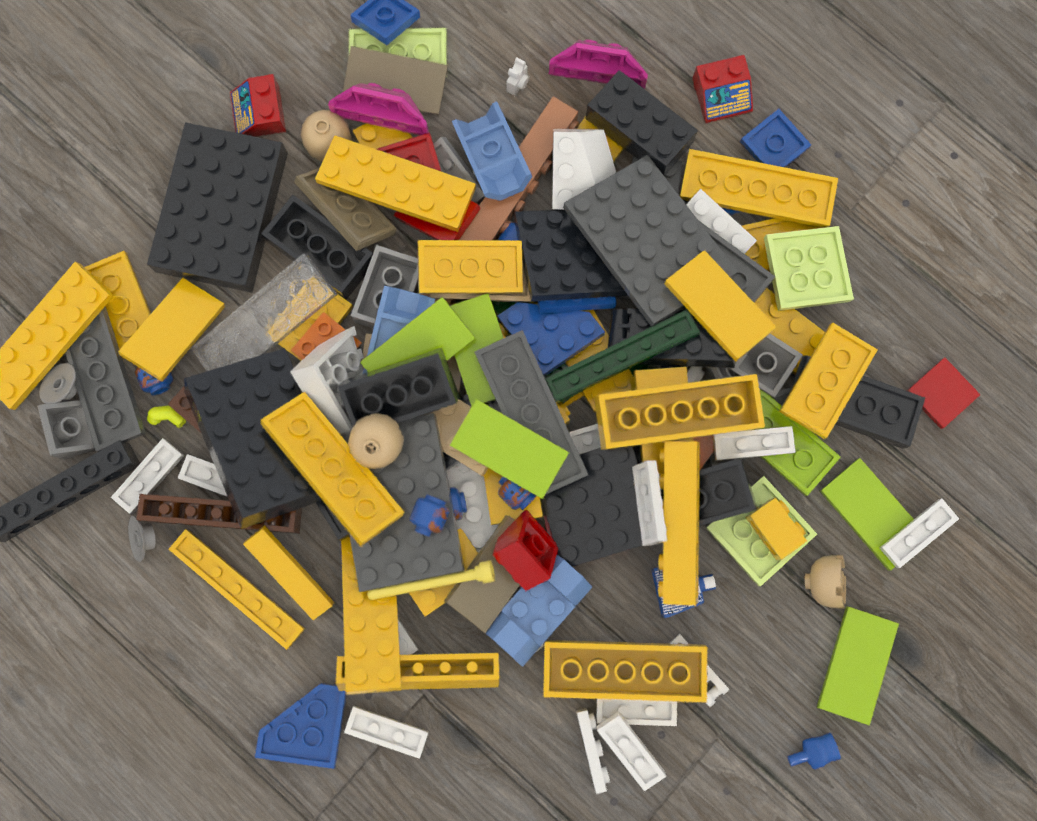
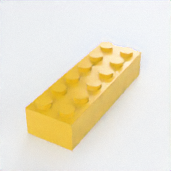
(679, 411)
(625, 670)

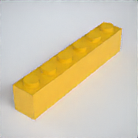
(681, 519)
(441, 671)

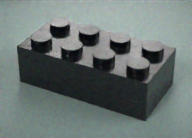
(640, 122)
(303, 230)
(401, 389)
(724, 492)

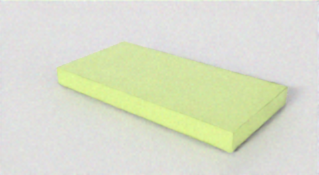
(416, 43)

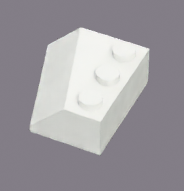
(579, 162)
(324, 371)

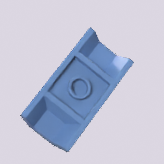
(494, 154)
(395, 311)
(538, 612)

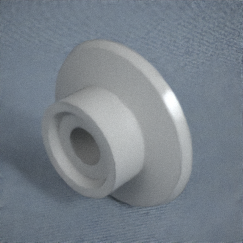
(58, 384)
(140, 537)

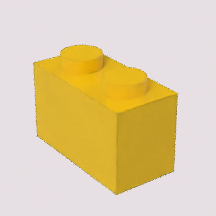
(777, 528)

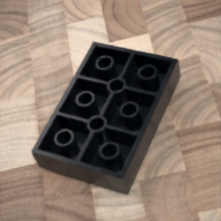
(218, 207)
(248, 461)

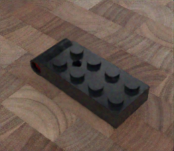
(697, 351)
(879, 411)

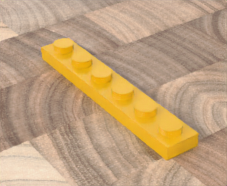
(237, 589)

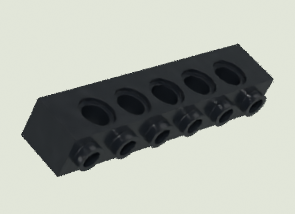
(66, 488)

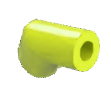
(160, 413)

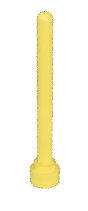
(482, 572)

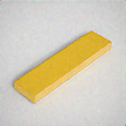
(288, 573)

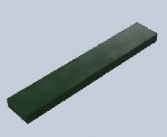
(622, 356)

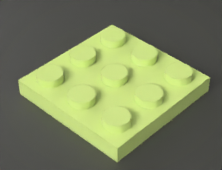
(808, 268)
(745, 545)

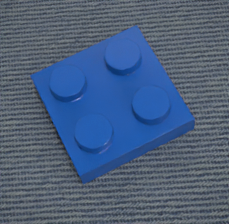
(385, 18)
(775, 141)

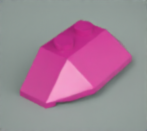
(596, 63)
(380, 107)

